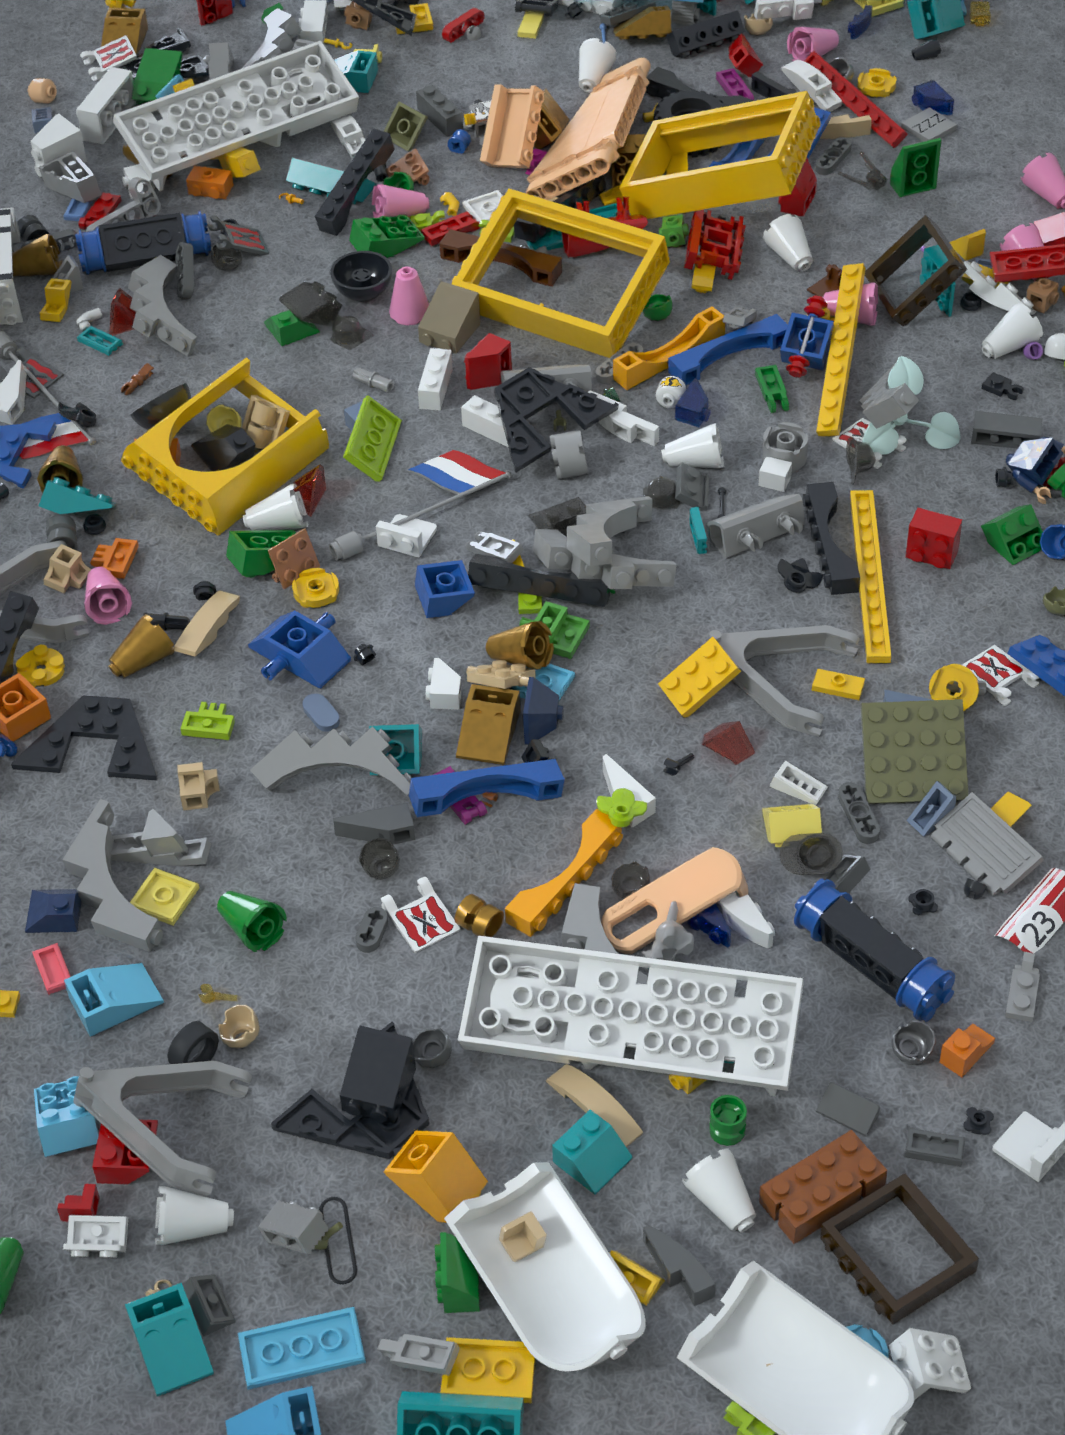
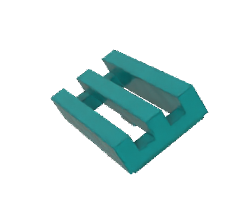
(97, 342)
(698, 530)

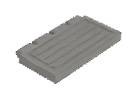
(987, 843)

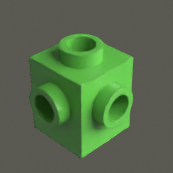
(674, 230)

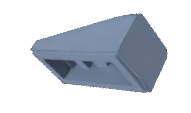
(40, 118)

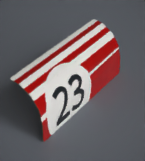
(1038, 914)

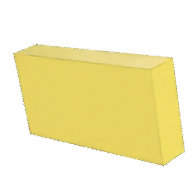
(530, 24)

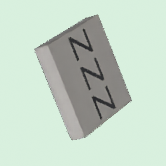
(928, 125)

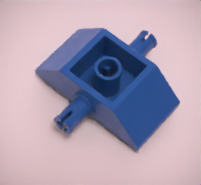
(302, 648)

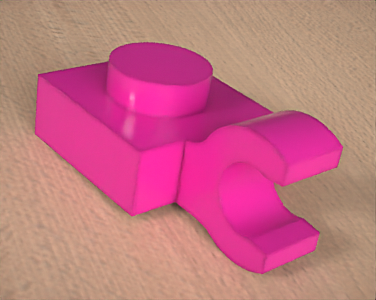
(538, 155)

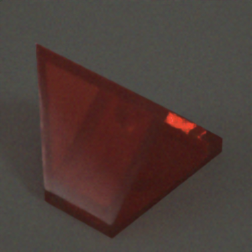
(121, 314)
(311, 487)
(729, 741)

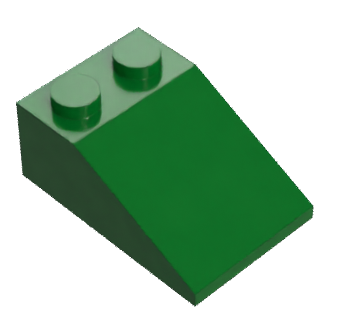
(154, 73)
(916, 168)
(250, 550)

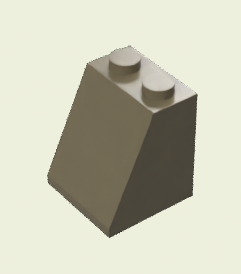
(450, 318)

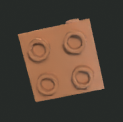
(413, 166)
(292, 558)

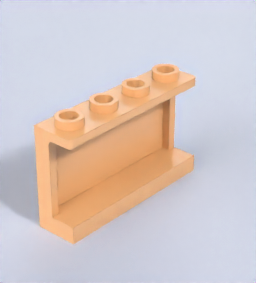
(512, 127)

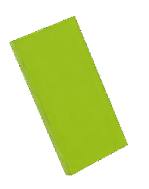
(372, 439)

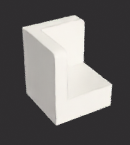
(775, 474)

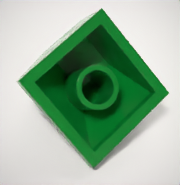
(289, 328)

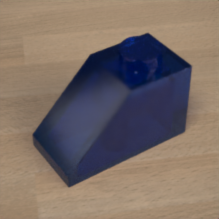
(934, 96)
(693, 406)

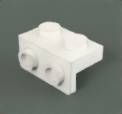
(96, 1234)

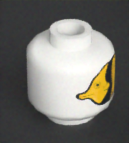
(670, 391)

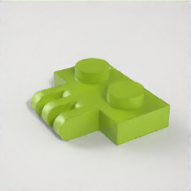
(208, 722)

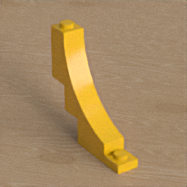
(239, 161)

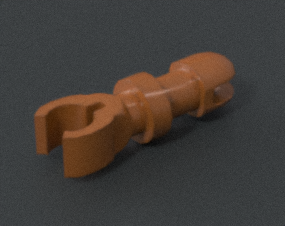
(137, 379)

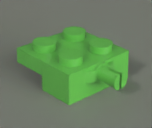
(565, 629)

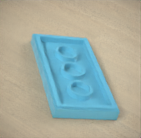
(301, 1348)

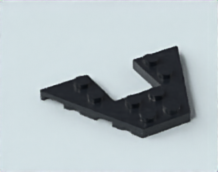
(395, 16)
(190, 67)
(532, 392)
(94, 719)
(319, 1121)

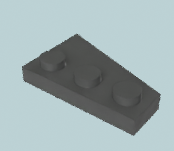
(628, 10)

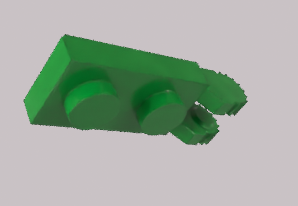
(772, 387)

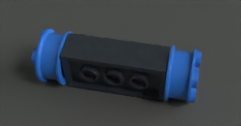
(141, 240)
(874, 950)

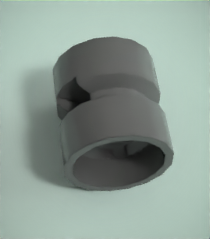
(62, 529)

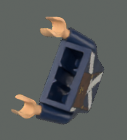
(1034, 463)

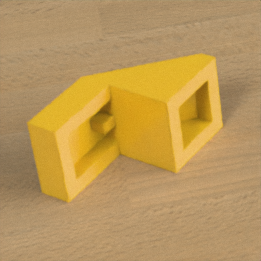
(57, 300)

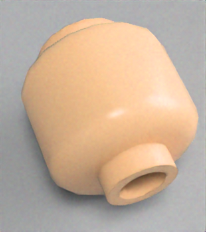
(42, 90)

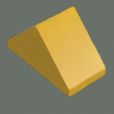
(970, 245)

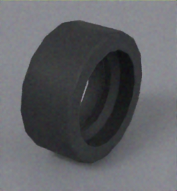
(193, 1044)

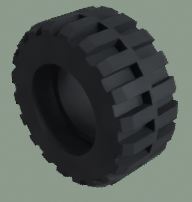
(686, 103)

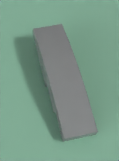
(131, 849)

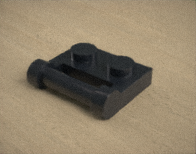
(538, 6)

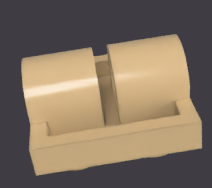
(264, 421)

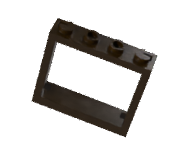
(899, 254)
(866, 1281)

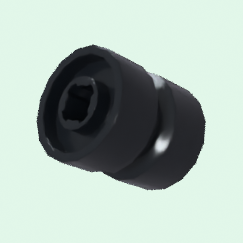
(31, 228)

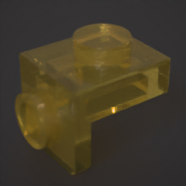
(980, 13)

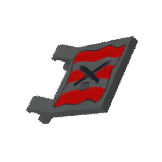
(238, 237)
(43, 372)

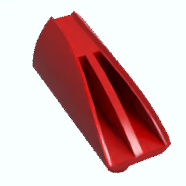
(578, 246)

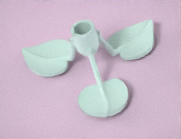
(942, 431)

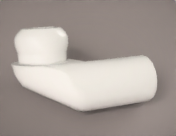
(84, 319)

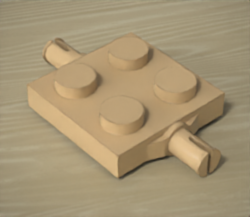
(500, 674)

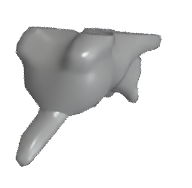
(670, 939)

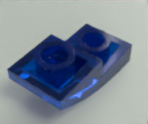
(860, 22)

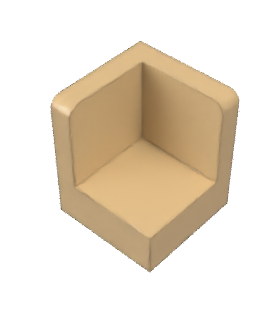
(522, 1236)

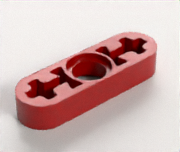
(454, 29)

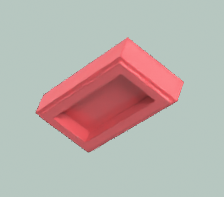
(51, 968)

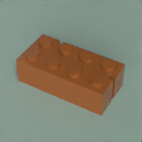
(822, 1186)

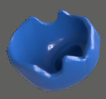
(1053, 541)

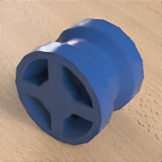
(459, 141)

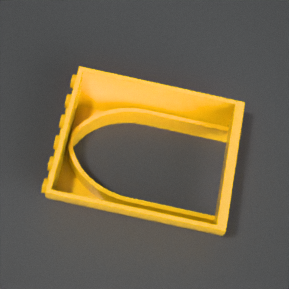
(222, 496)

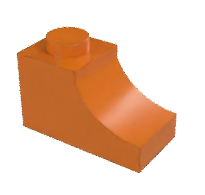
(965, 1049)

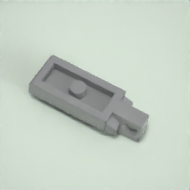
(1023, 990)
(421, 1353)

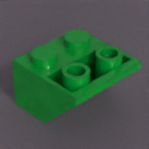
(1014, 534)
(455, 1277)

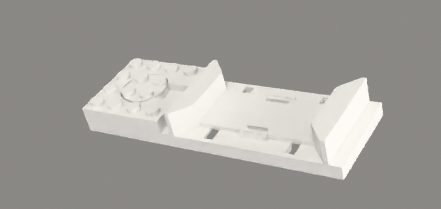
(263, 99)
(590, 1007)

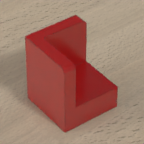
(80, 1205)

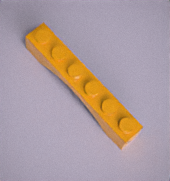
(637, 367)
(534, 906)

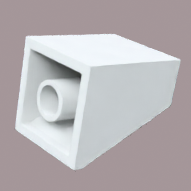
(56, 140)

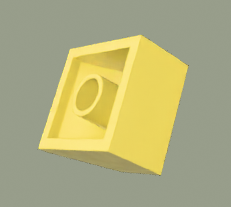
(791, 820)

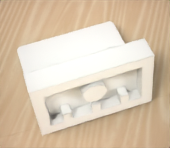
(1031, 1145)

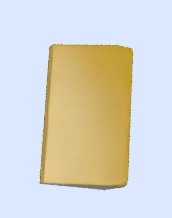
(677, 164)
(1010, 808)
(642, 1280)

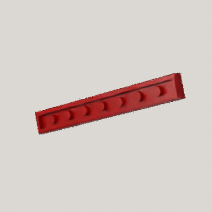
(858, 102)

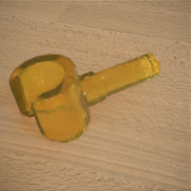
(211, 995)

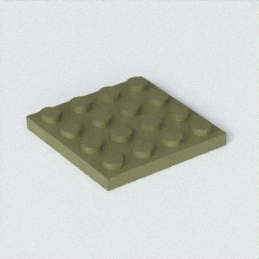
(912, 748)

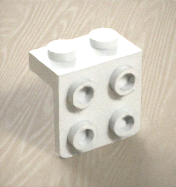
(406, 538)
(930, 1361)

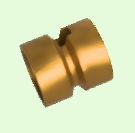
(477, 916)

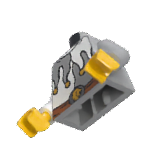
(477, 117)

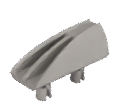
(574, 374)
(757, 525)

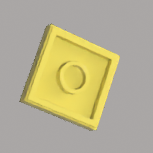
(164, 896)

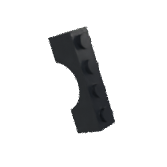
(15, 619)

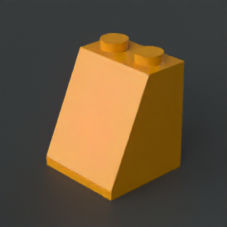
(436, 1172)

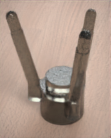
(874, 178)

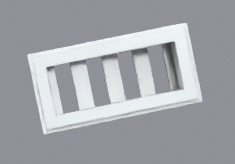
(787, 786)

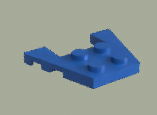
(12, 443)

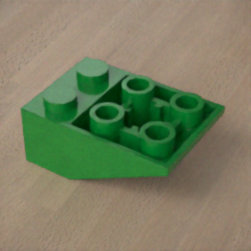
(384, 234)

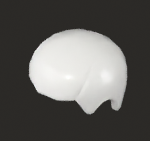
(1055, 346)

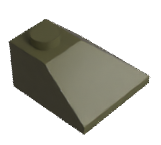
(405, 126)

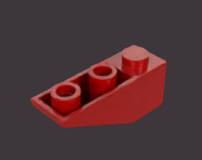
(744, 56)

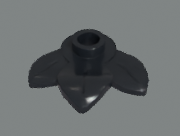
(80, 413)
(797, 575)

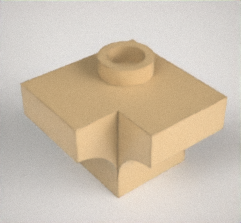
(66, 570)
(196, 785)

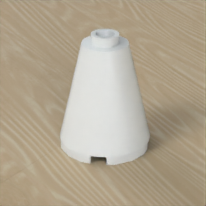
(594, 62)
(789, 241)
(1012, 332)
(696, 449)
(277, 512)
(722, 1190)
(189, 1216)

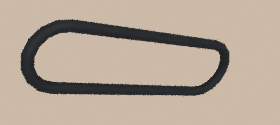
(349, 1239)

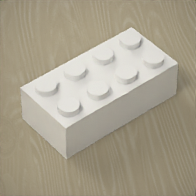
(107, 98)

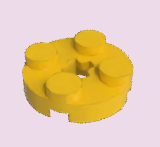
(876, 83)
(309, 597)
(38, 656)
(948, 675)

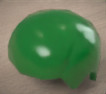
(400, 180)
(658, 307)

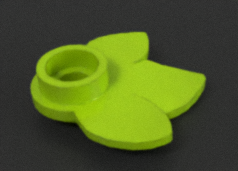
(621, 807)

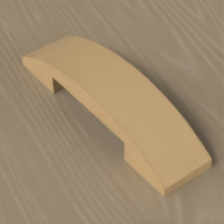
(590, 1095)

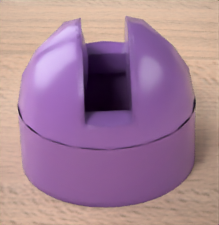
(1033, 348)

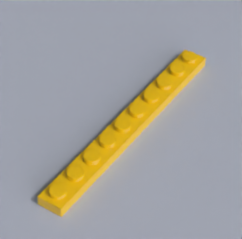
(841, 350)
(871, 578)

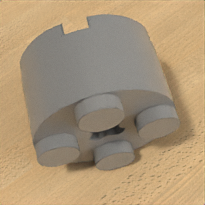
(787, 444)
(569, 454)

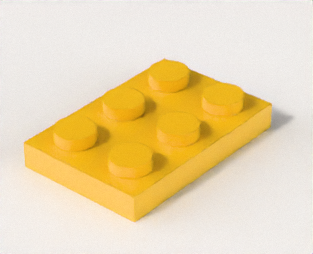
(699, 677)
(491, 1369)

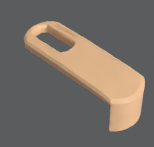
(692, 885)

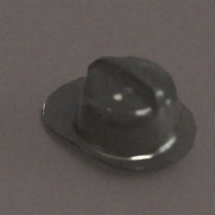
(348, 332)
(859, 457)
(662, 492)
(811, 853)

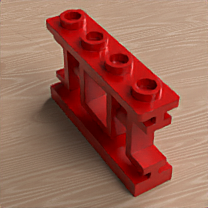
(711, 252)

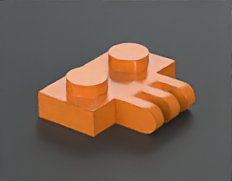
(116, 557)

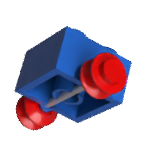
(807, 339)

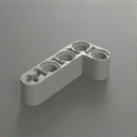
(138, 205)

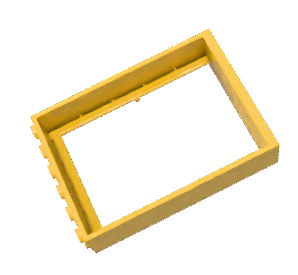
(726, 184)
(548, 322)

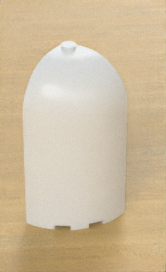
(564, 1298)
(821, 1371)

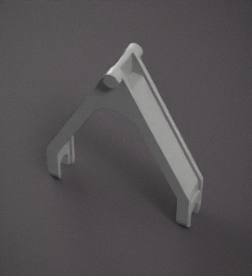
(43, 628)
(745, 645)
(103, 1093)

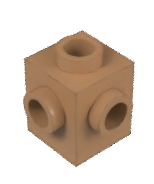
(357, 16)
(1043, 294)

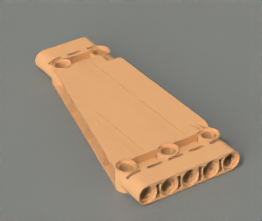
(593, 134)

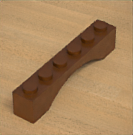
(539, 266)

